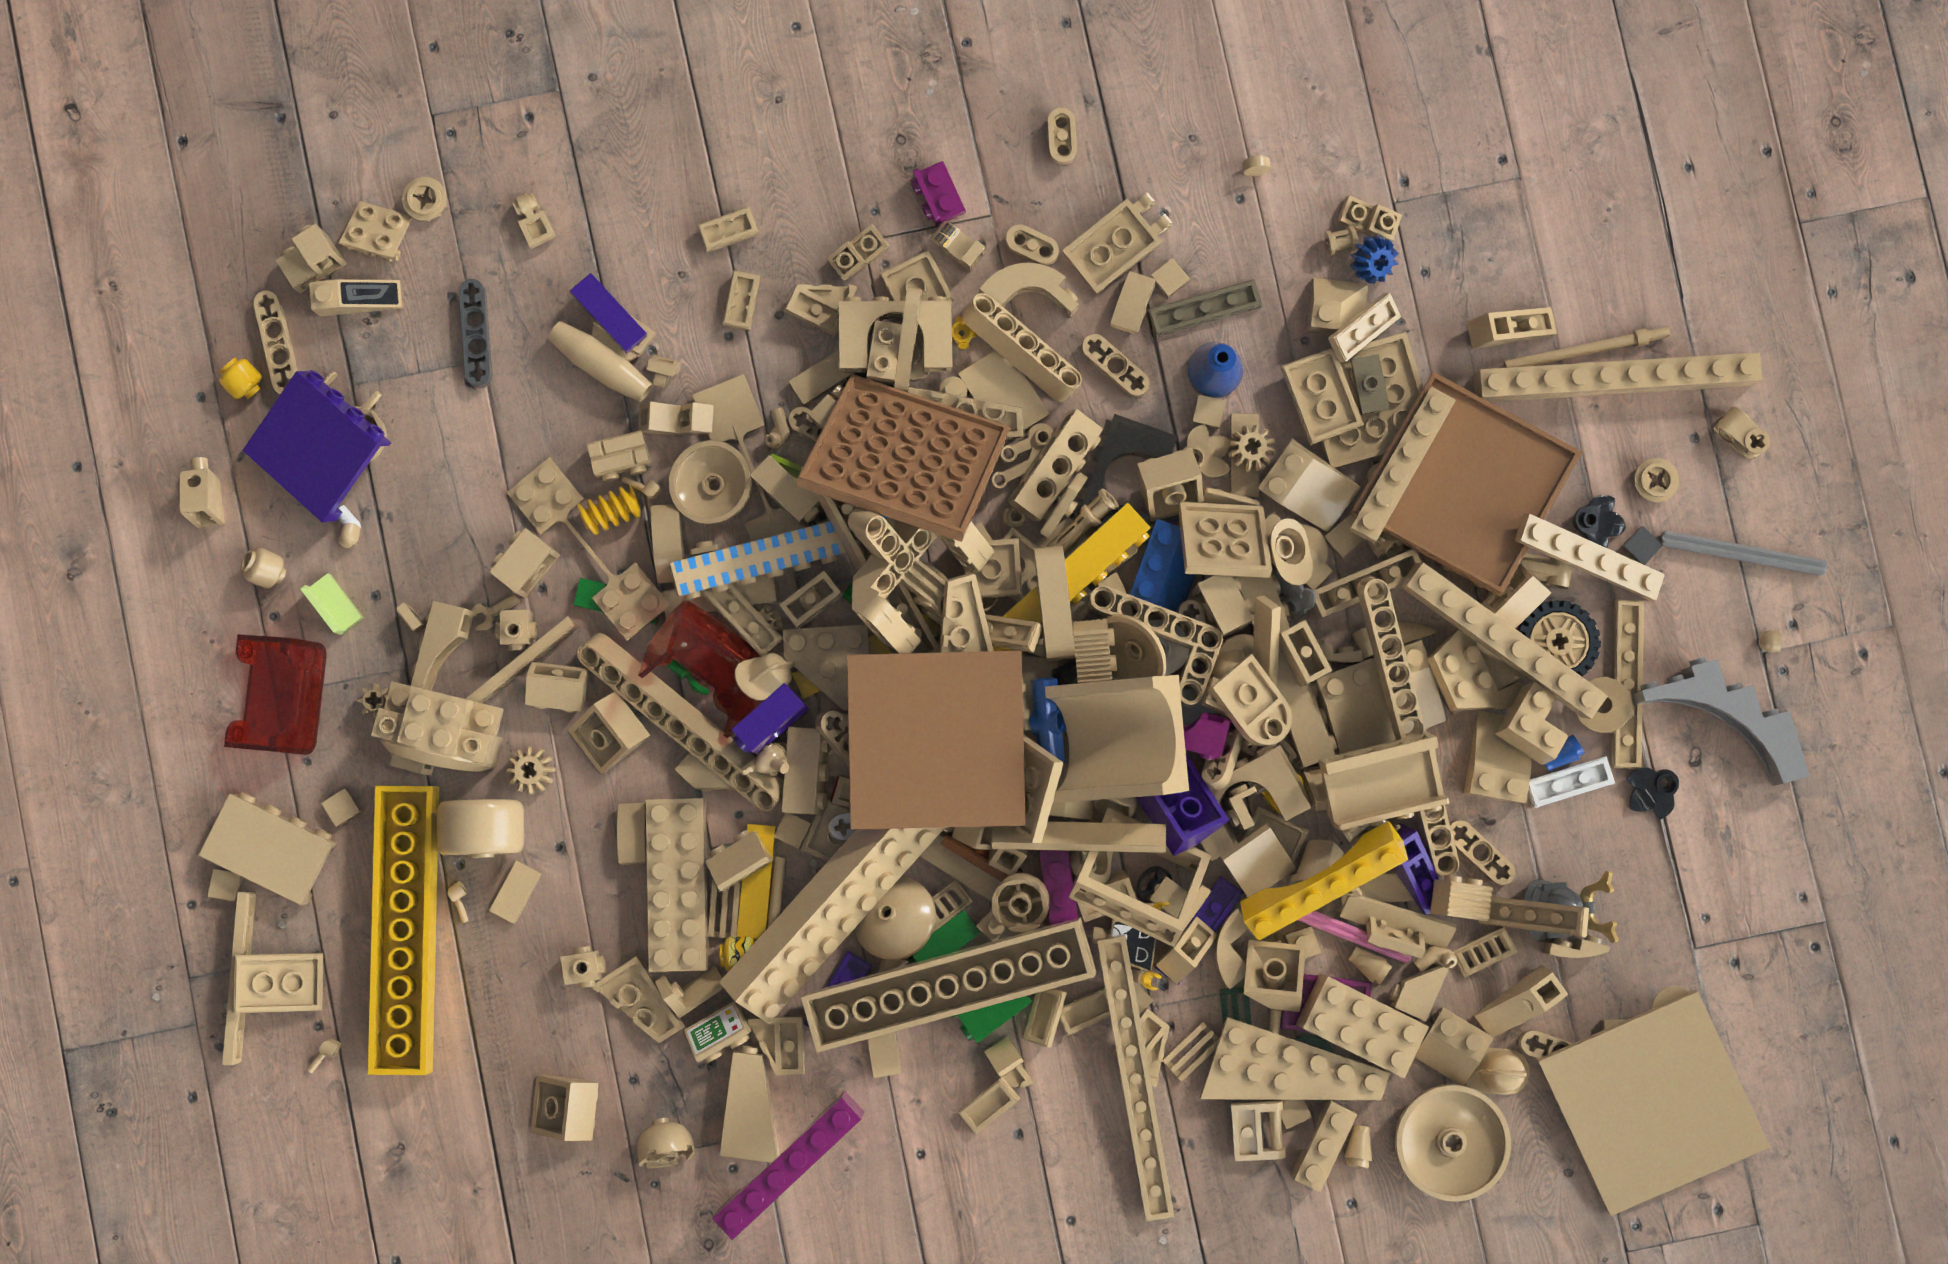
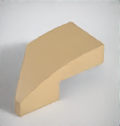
(699, 775)

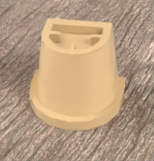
(1316, 858)

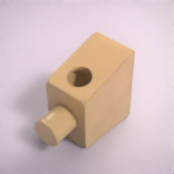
(201, 495)

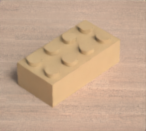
(1362, 1025)

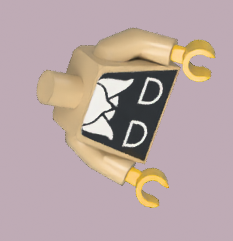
(1140, 948)

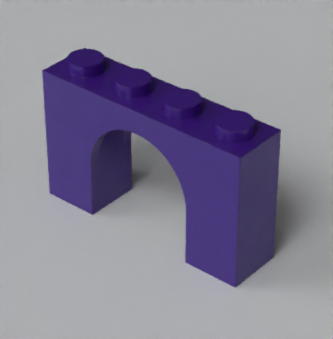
(769, 720)

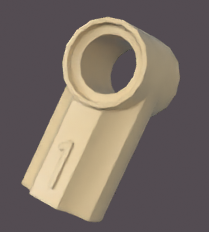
(1548, 570)

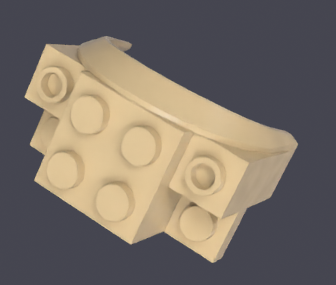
(439, 729)

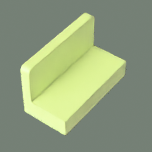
(332, 604)

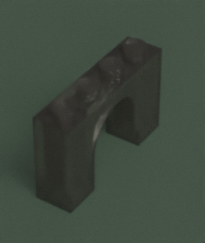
(1123, 439)

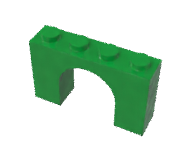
(951, 938)

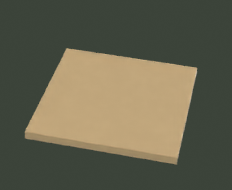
(1653, 1103)

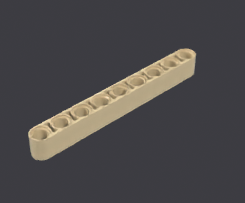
(679, 720)

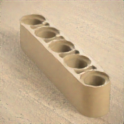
(1021, 347)

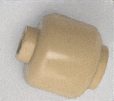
(263, 567)

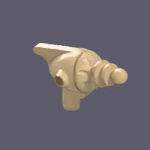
(769, 760)

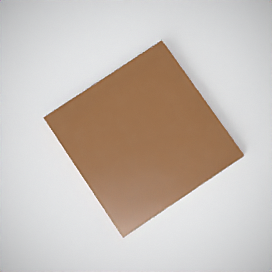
(1476, 487)
(936, 740)

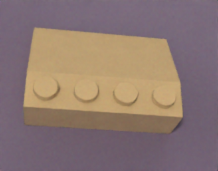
(1358, 706)

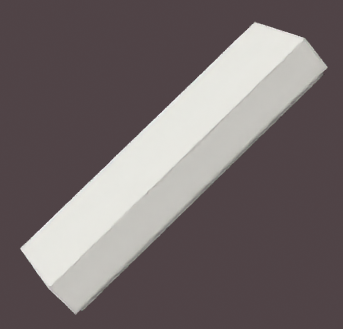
(1570, 782)

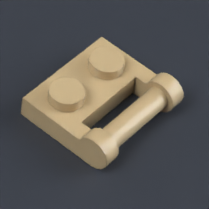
(1248, 1131)

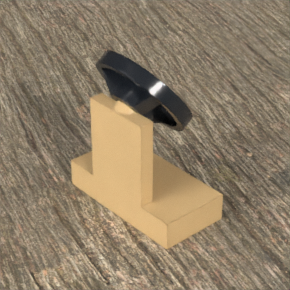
(1168, 892)

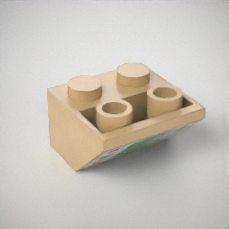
(717, 1031)

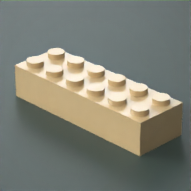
(677, 885)

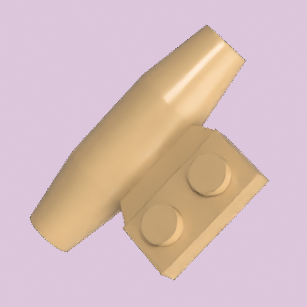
(603, 358)

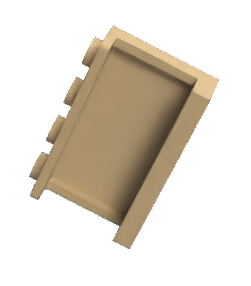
(1383, 782)
(268, 847)

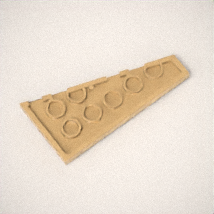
(963, 617)
(1269, 1066)

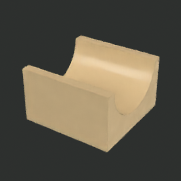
(1122, 738)

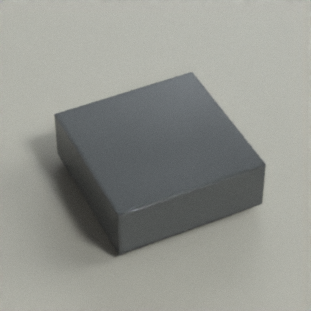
(1642, 545)

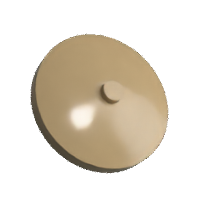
(1453, 1142)

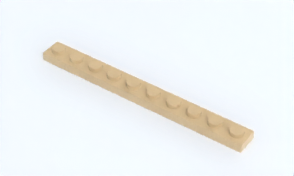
(1135, 1077)

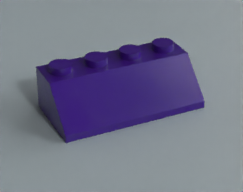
(1187, 814)

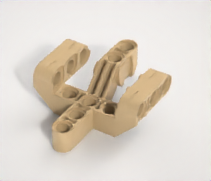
(897, 560)

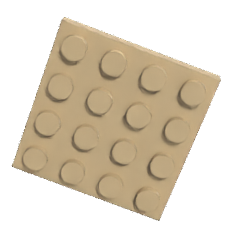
(1379, 428)

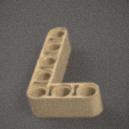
(1167, 632)

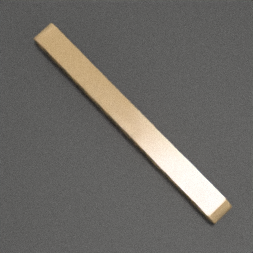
(1409, 711)

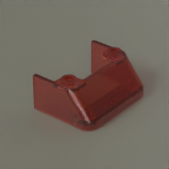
(710, 654)

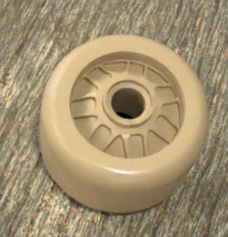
(480, 827)

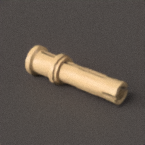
(1090, 516)

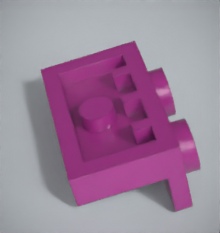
(938, 193)

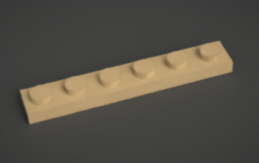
(1402, 465)
(1589, 557)

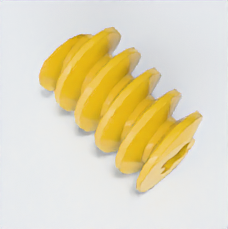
(610, 510)

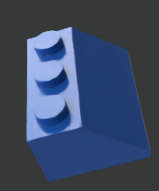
(1161, 570)

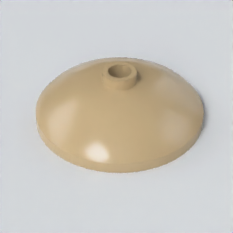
(696, 472)
(1136, 649)
(907, 926)

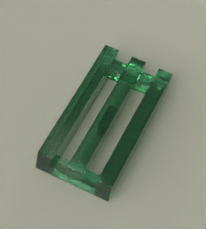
(1223, 1003)

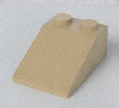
(1309, 486)
(1494, 765)

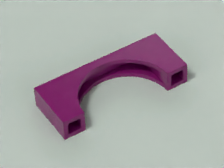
(788, 1166)

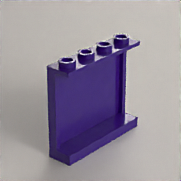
(315, 444)

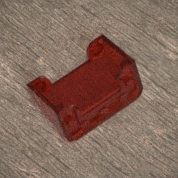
(280, 695)

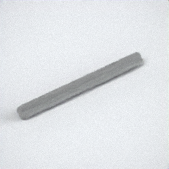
(1743, 553)

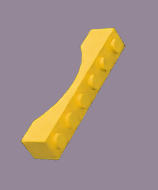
(1367, 859)

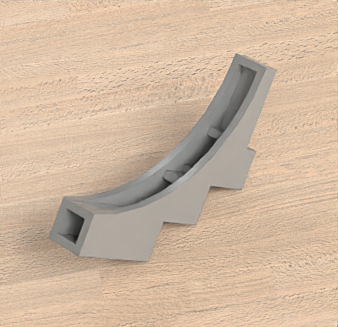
(1767, 732)

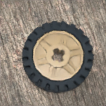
(1572, 626)

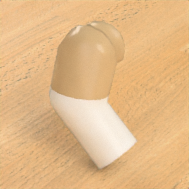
(350, 529)

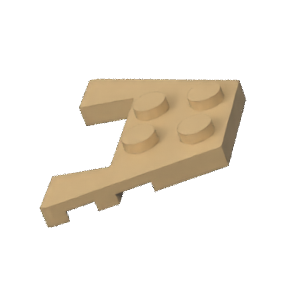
(1466, 677)

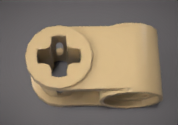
(1739, 431)

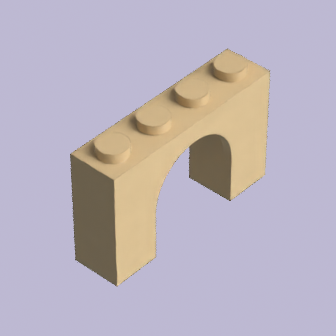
(859, 317)
(781, 485)
(1274, 773)

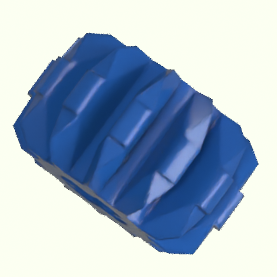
(1374, 259)

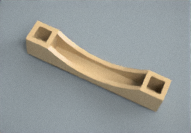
(445, 631)

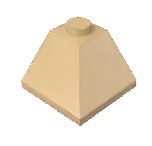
(1334, 304)
(1275, 974)

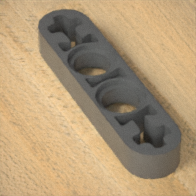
(480, 332)

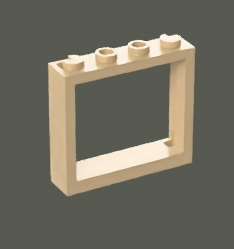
(1134, 912)

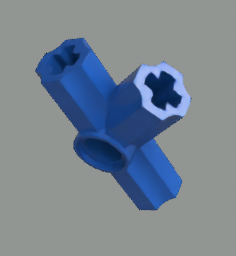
(1047, 719)

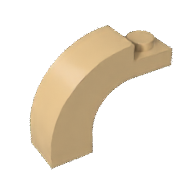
(1030, 277)

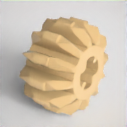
(1259, 455)
(521, 774)

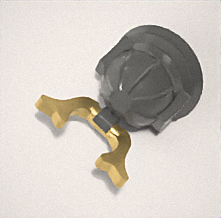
(1559, 893)

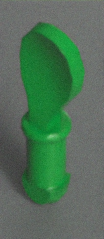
(683, 673)

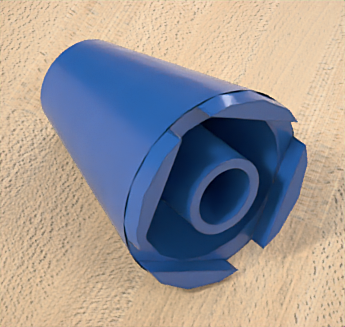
(1215, 369)

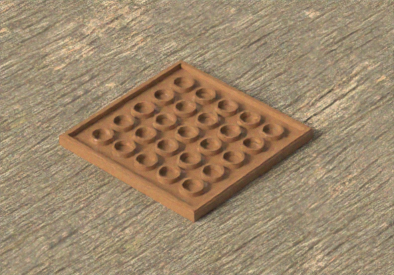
(904, 457)

